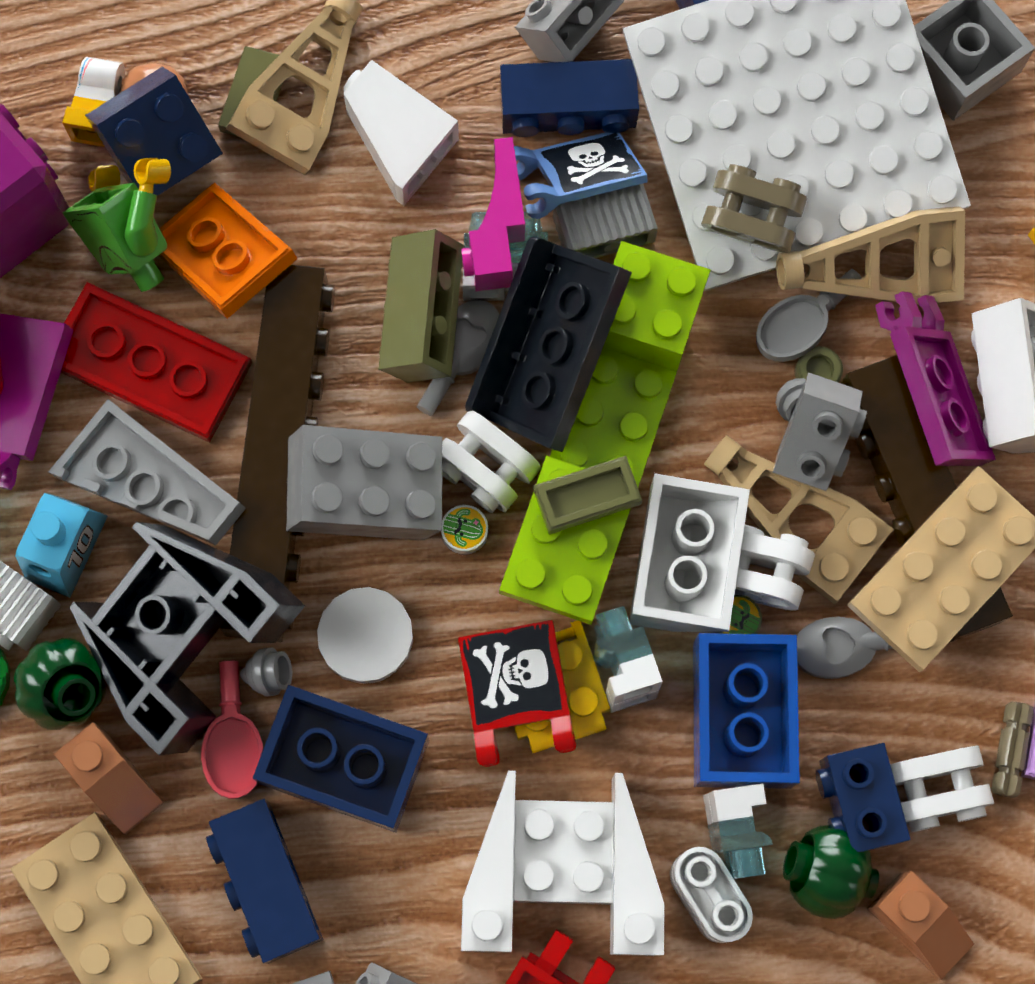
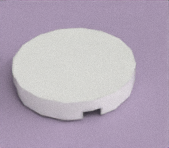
(365, 635)

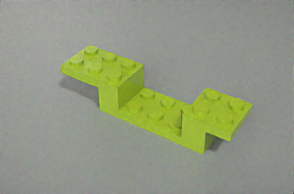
(615, 420)

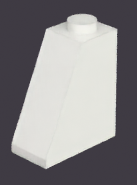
(398, 128)

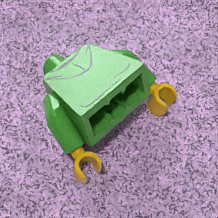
(120, 223)

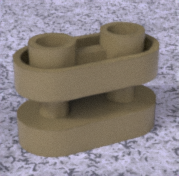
(740, 186)

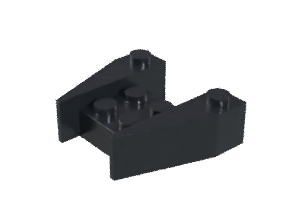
(163, 621)

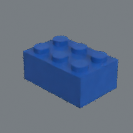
(745, 710)

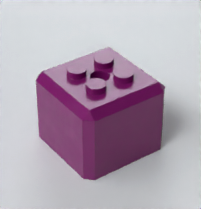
(28, 196)

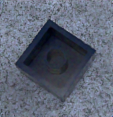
(155, 122)

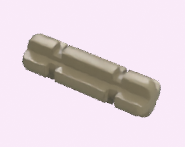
(1012, 749)

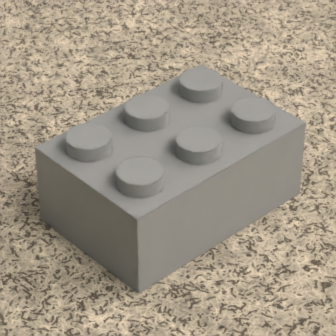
(364, 483)

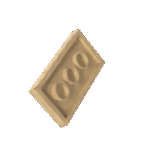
(947, 569)
(102, 911)

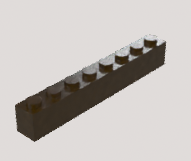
(279, 405)

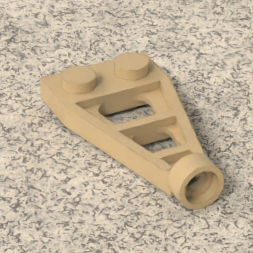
(275, 127)
(937, 259)
(847, 547)

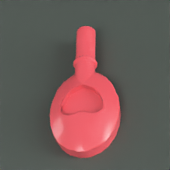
(231, 741)

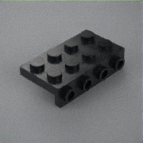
(547, 342)

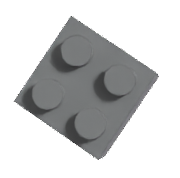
(970, 52)

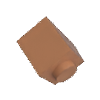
(108, 777)
(922, 923)

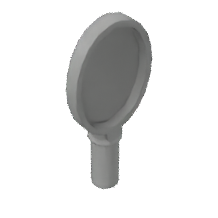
(797, 324)
(473, 332)
(836, 647)

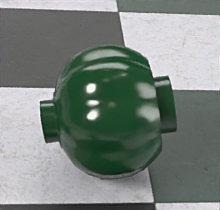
(59, 684)
(829, 873)

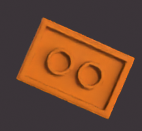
(223, 250)

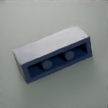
(568, 97)
(263, 882)

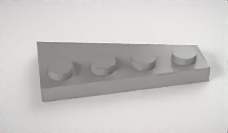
(140, 472)

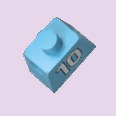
(58, 542)

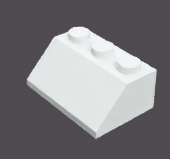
(1006, 374)
(689, 555)

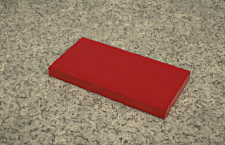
(152, 362)

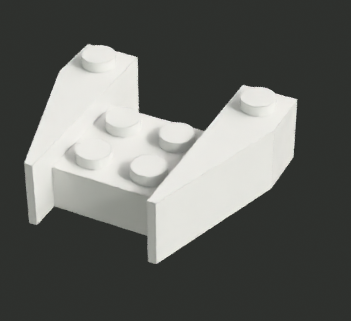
(568, 857)

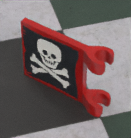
(513, 682)

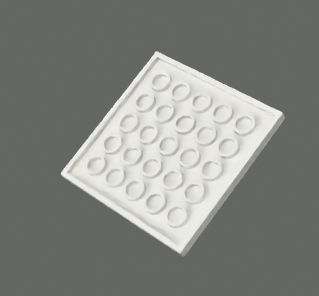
(799, 96)

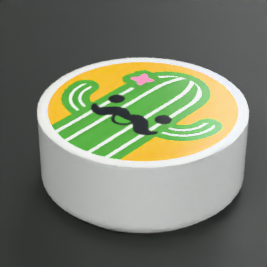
(464, 529)

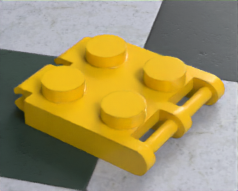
(583, 690)

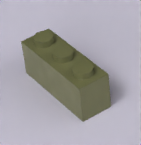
(421, 306)

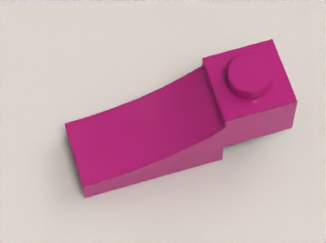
(504, 223)

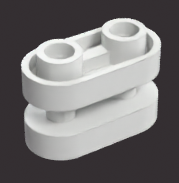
(489, 488)
(785, 555)
(966, 801)
(711, 895)

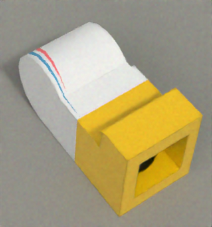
(97, 83)

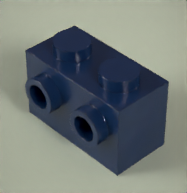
(870, 798)

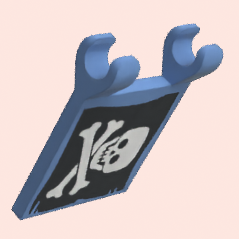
(578, 170)

